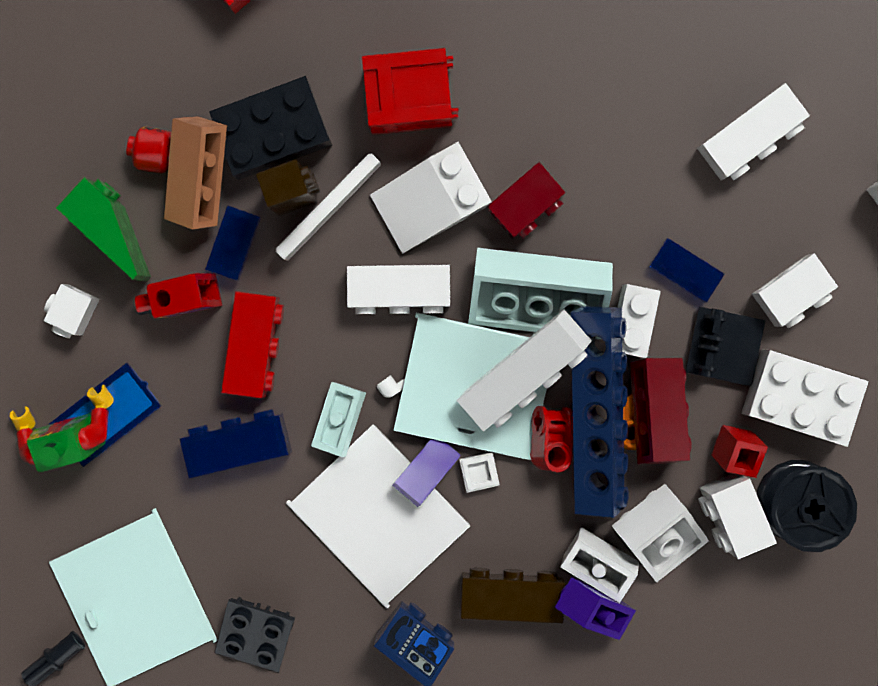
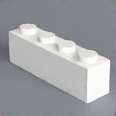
(525, 370)

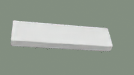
(328, 207)

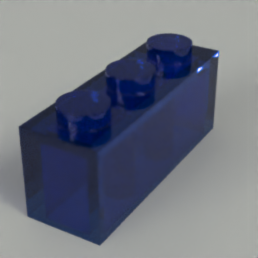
(235, 443)

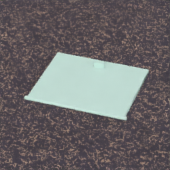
(440, 368)
(132, 599)

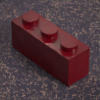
(660, 410)

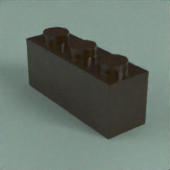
(288, 187)
(511, 596)

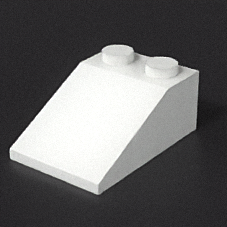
(431, 198)

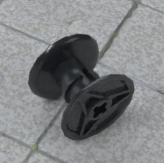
(808, 505)

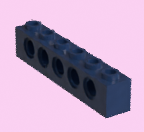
(589, 493)

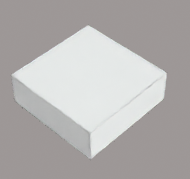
(479, 472)

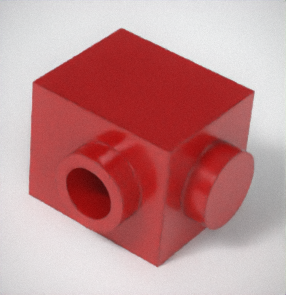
(739, 451)

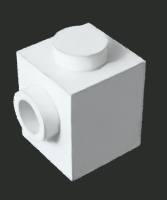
(69, 310)

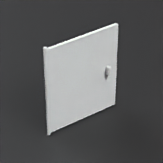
(373, 524)

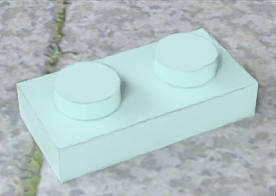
(338, 419)

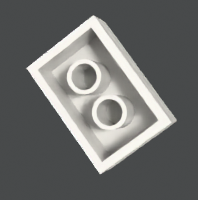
(805, 397)

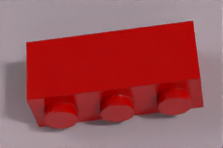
(252, 345)

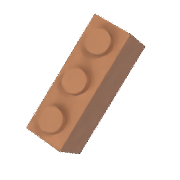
(195, 172)

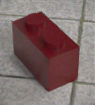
(526, 201)

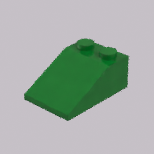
(104, 220)

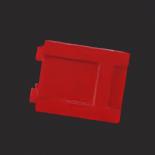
(408, 91)

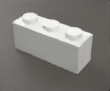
(754, 133)
(398, 288)

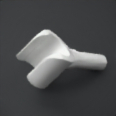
(389, 387)

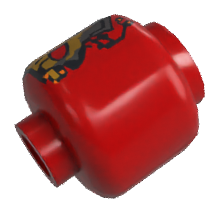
(150, 149)

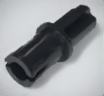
(53, 659)

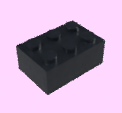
(272, 128)

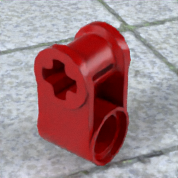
(552, 436)

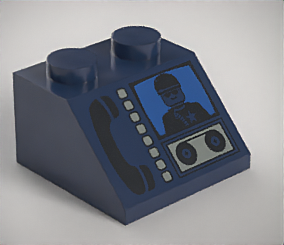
(415, 643)

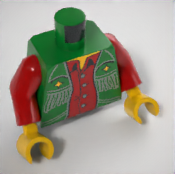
(64, 440)

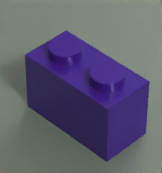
(594, 609)

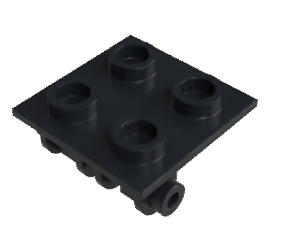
(725, 346)
(254, 634)

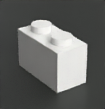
(795, 291)
(639, 310)
(600, 565)

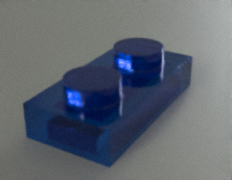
(233, 243)
(686, 270)

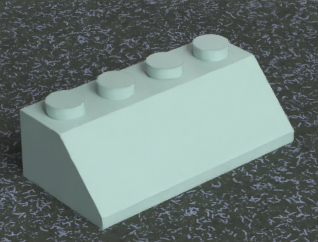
(532, 289)

